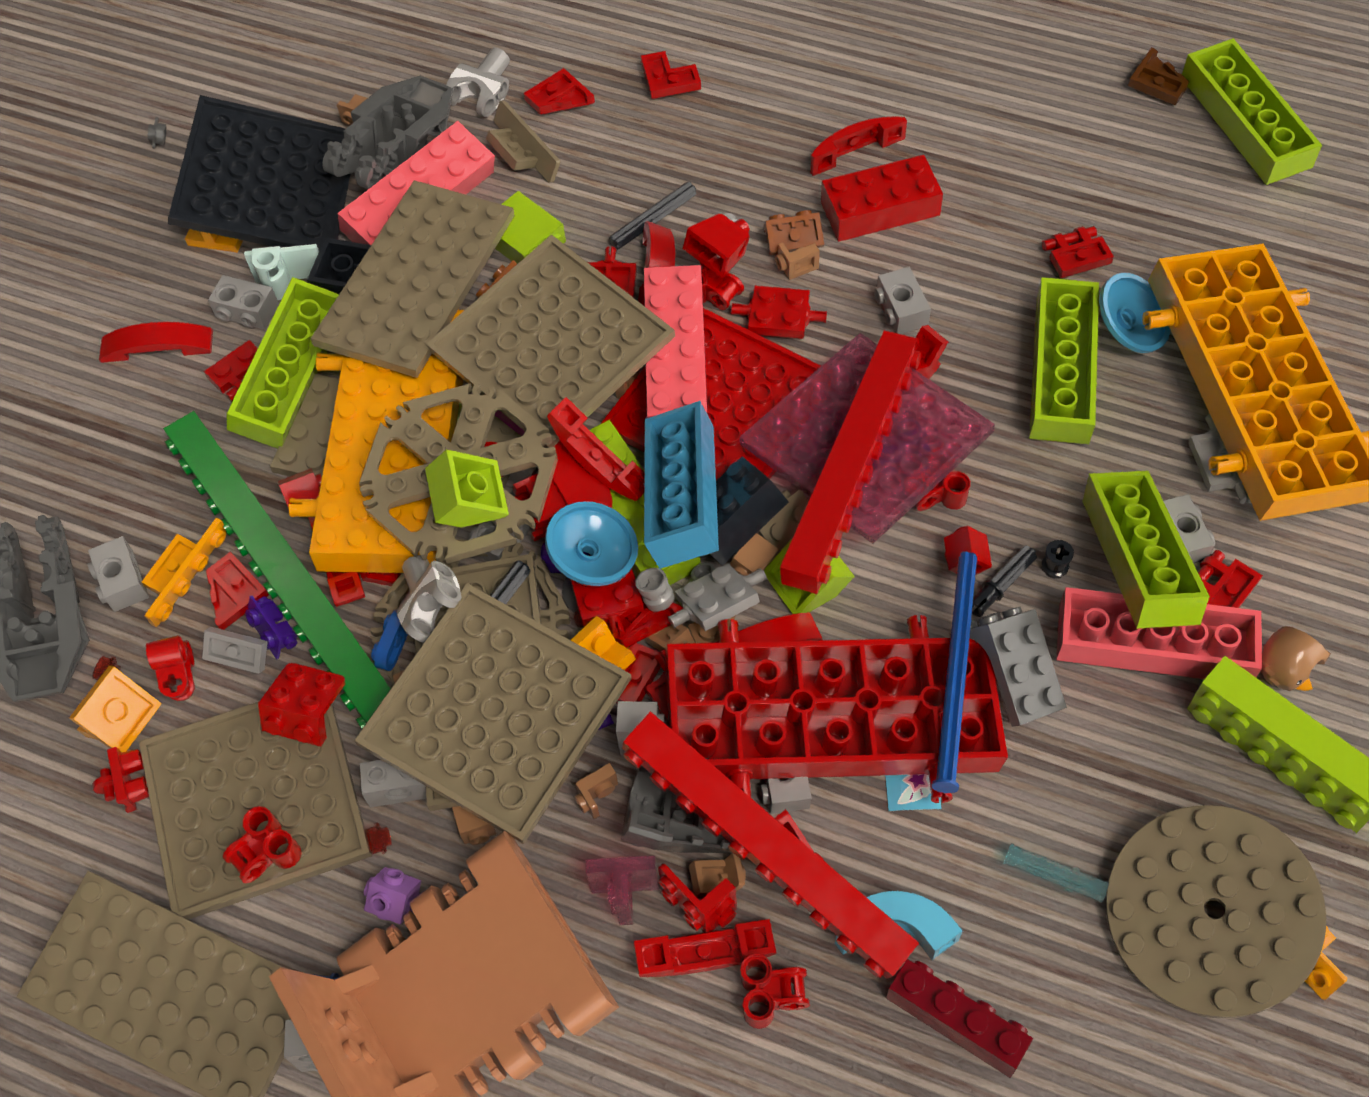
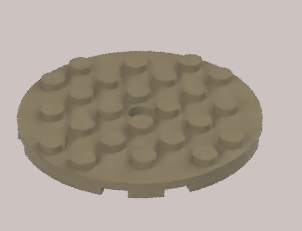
(1225, 964)

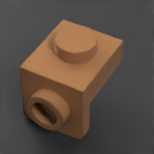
(709, 873)

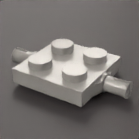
(1208, 445)
(716, 597)

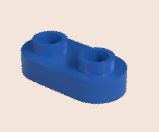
(387, 650)

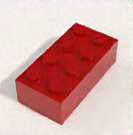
(881, 197)

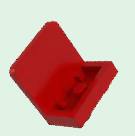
(298, 702)
(713, 910)

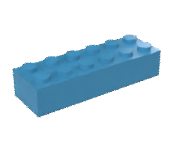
(680, 486)

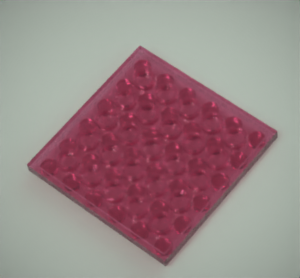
(923, 447)

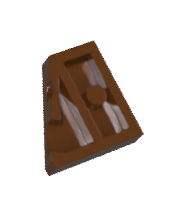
(1158, 79)

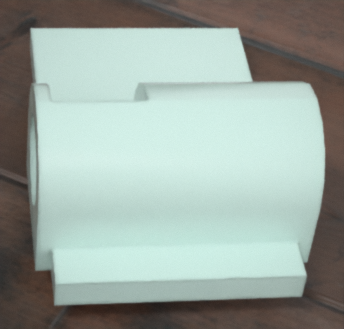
(278, 265)

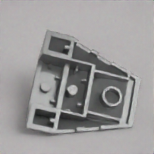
(661, 824)

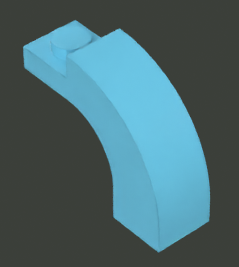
(919, 918)

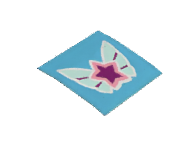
(909, 792)

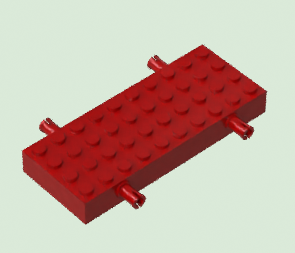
(830, 706)

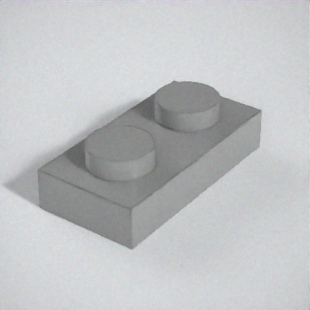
(234, 650)

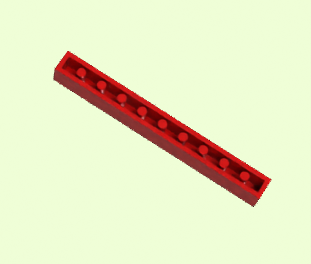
(850, 463)
(769, 846)

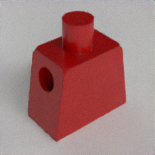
(718, 242)

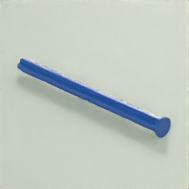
(956, 675)

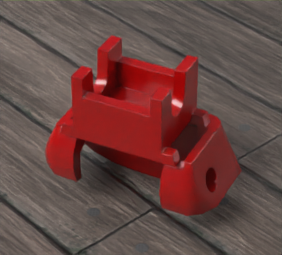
(569, 485)

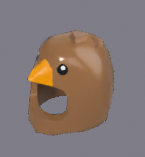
(1290, 658)

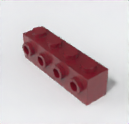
(959, 1017)

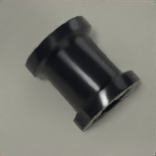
(1057, 559)

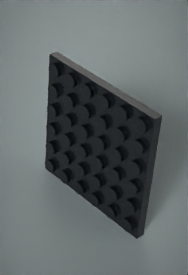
(258, 177)

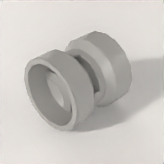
(655, 589)

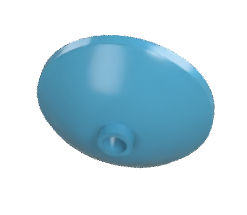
(1122, 306)
(593, 530)

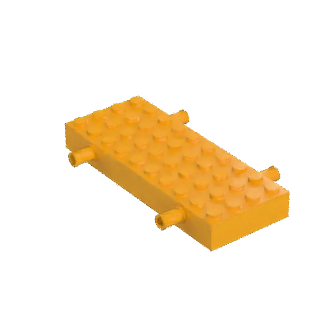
(1262, 381)
(342, 530)

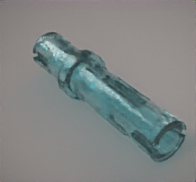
(1056, 873)

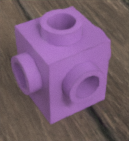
(390, 894)

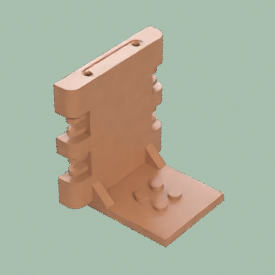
(453, 993)

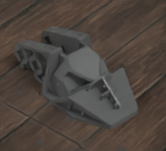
(389, 129)
(43, 651)

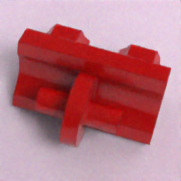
(119, 779)

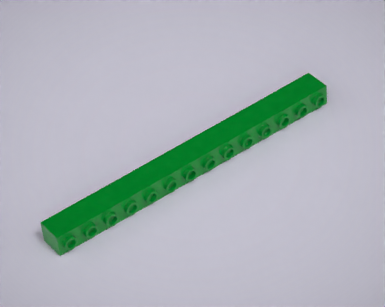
(280, 566)

